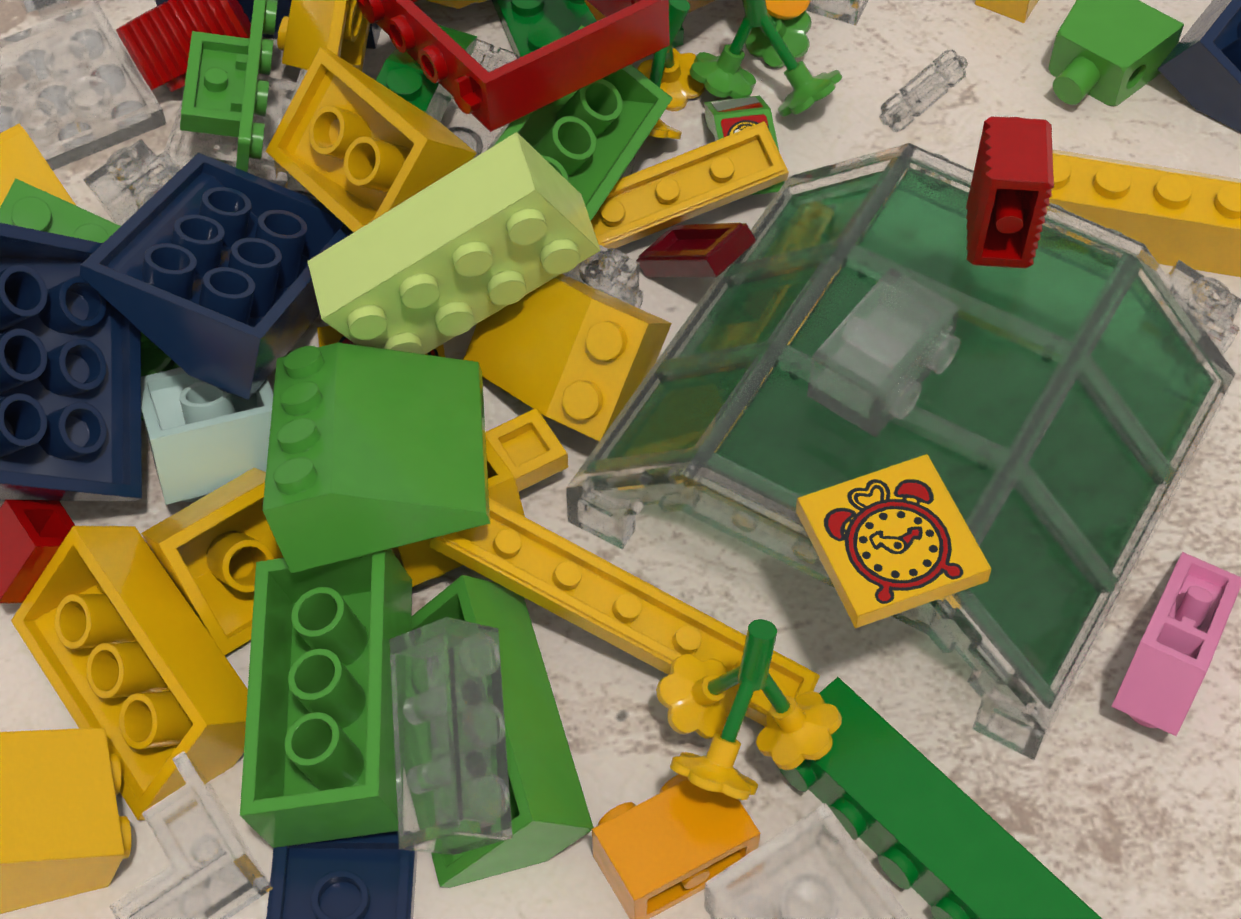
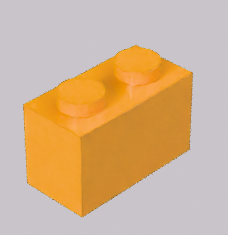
(670, 845)

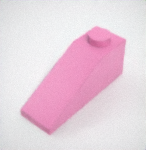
(1178, 645)

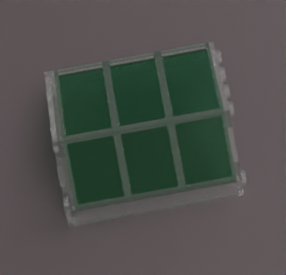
(1049, 427)

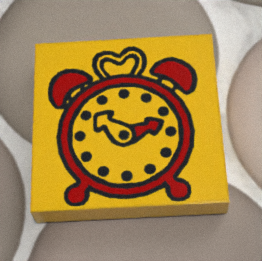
(892, 540)

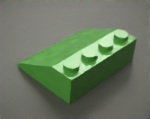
(372, 452)

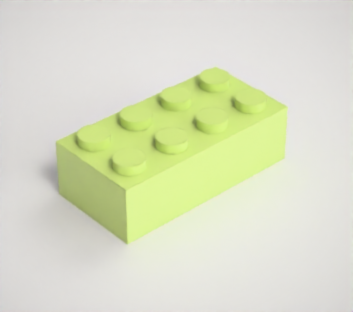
(454, 252)

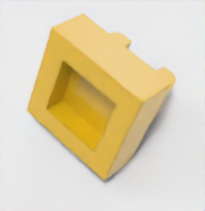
(528, 448)

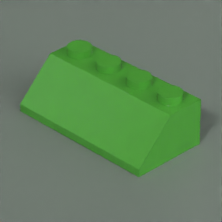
(594, 131)
(543, 779)

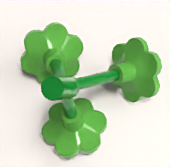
(779, 45)

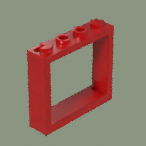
(505, 94)

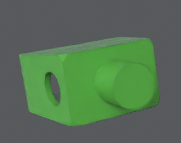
(1110, 49)

